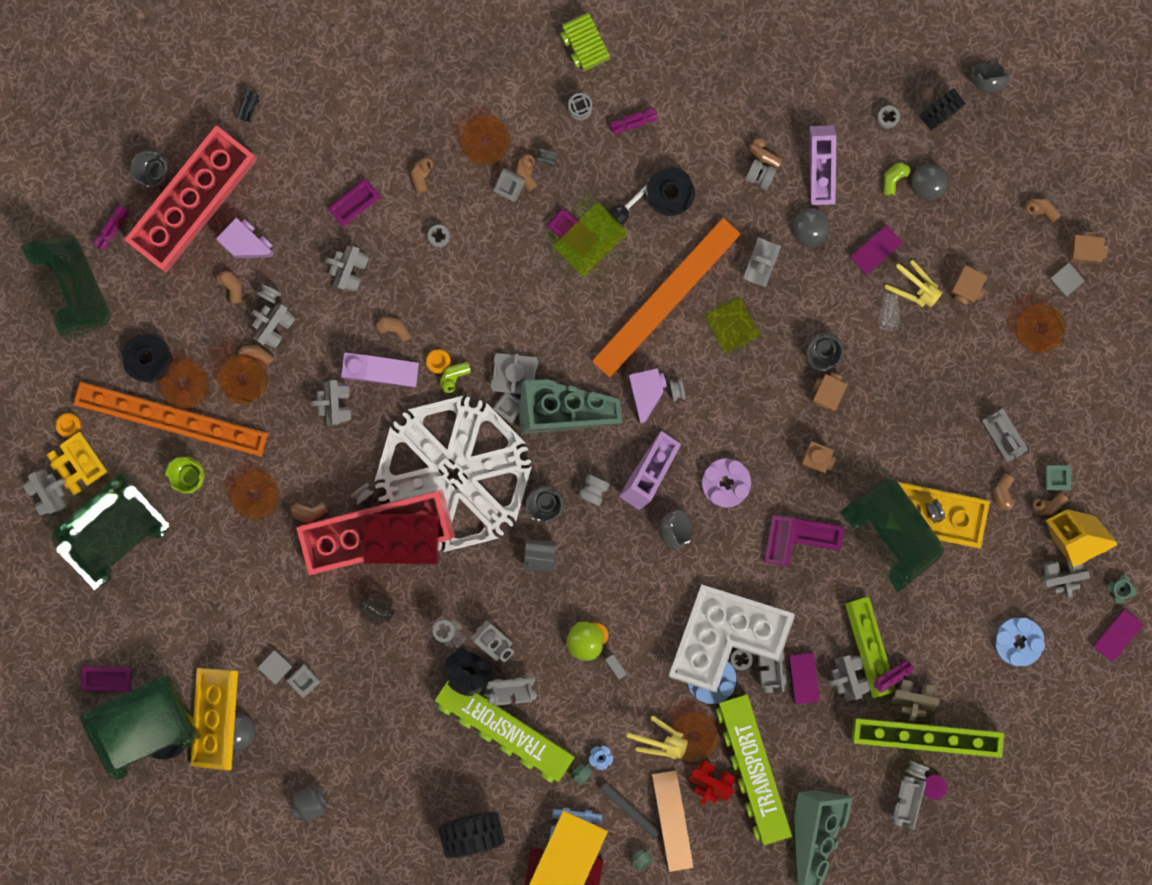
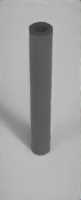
(630, 810)

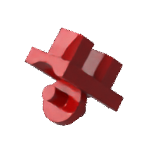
(710, 788)

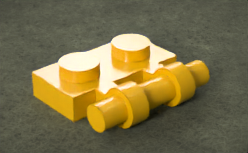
(84, 460)

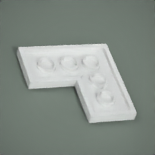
(725, 622)

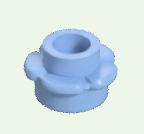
(607, 757)

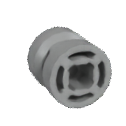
(581, 110)
(766, 176)
(593, 490)

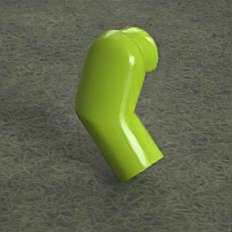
(894, 174)
(451, 374)

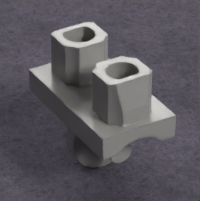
(351, 258)
(761, 262)
(277, 315)
(330, 406)
(48, 490)
(1053, 576)
(493, 642)
(846, 679)

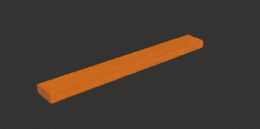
(666, 297)
(170, 419)

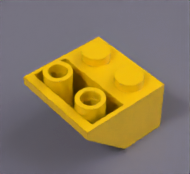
(1079, 536)

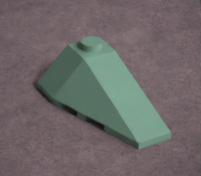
(557, 407)
(816, 825)

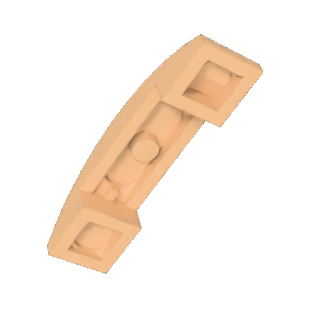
(672, 821)

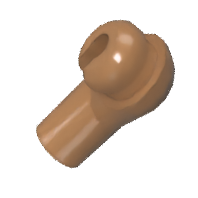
(763, 155)
(524, 170)
(419, 174)
(234, 285)
(394, 325)
(257, 352)
(1002, 494)
(1049, 508)

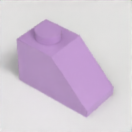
(647, 390)

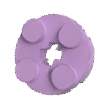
(733, 470)

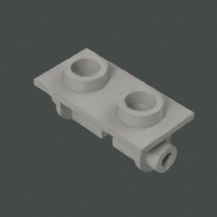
(1005, 435)
(774, 678)
(499, 691)
(910, 801)

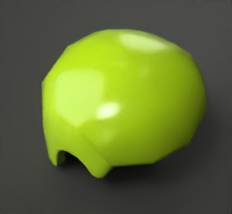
(185, 474)
(585, 641)

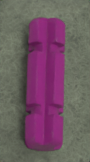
(633, 121)
(110, 228)
(893, 676)

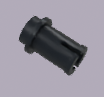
(247, 106)

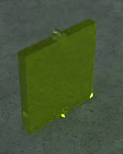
(732, 325)

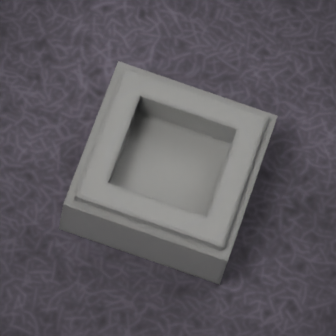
(509, 185)
(1067, 280)
(507, 407)
(615, 666)
(275, 667)
(303, 681)

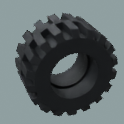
(471, 834)

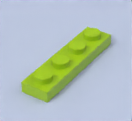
(869, 642)

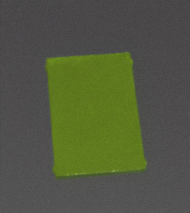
(590, 239)

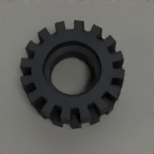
(942, 109)

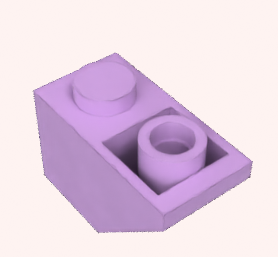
(242, 242)

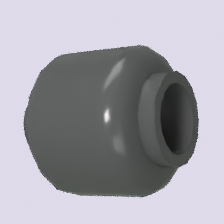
(309, 803)

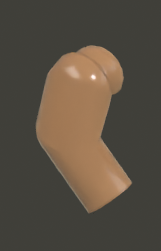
(1042, 206)
(308, 514)

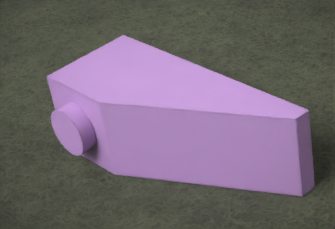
(822, 164)
(379, 370)
(650, 471)

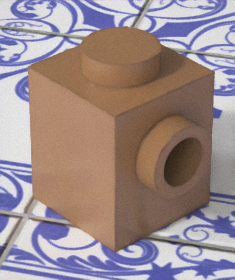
(1088, 248)
(968, 286)
(829, 391)
(818, 458)

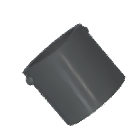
(539, 555)

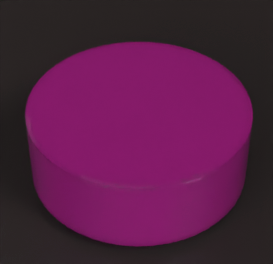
(935, 787)

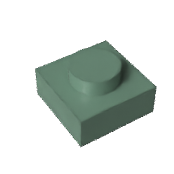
(1057, 477)

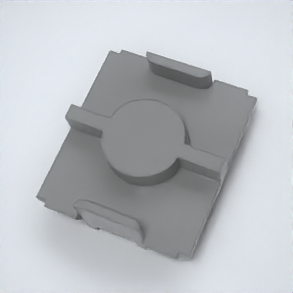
(512, 371)

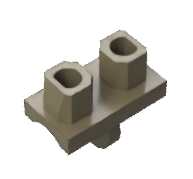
(914, 703)

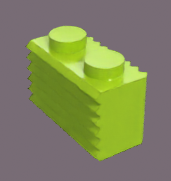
(585, 42)

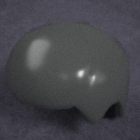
(990, 77)
(149, 169)
(930, 182)
(810, 227)
(824, 351)
(544, 504)
(675, 529)
(243, 732)

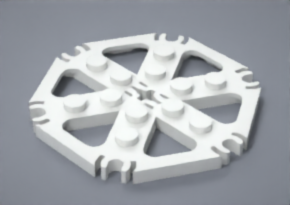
(460, 452)

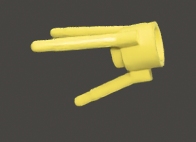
(928, 291)
(672, 747)

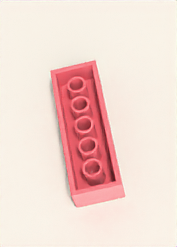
(191, 199)
(340, 539)

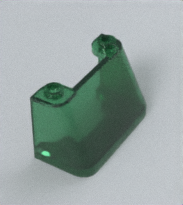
(85, 301)
(899, 526)
(107, 529)
(139, 725)

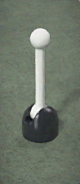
(621, 213)

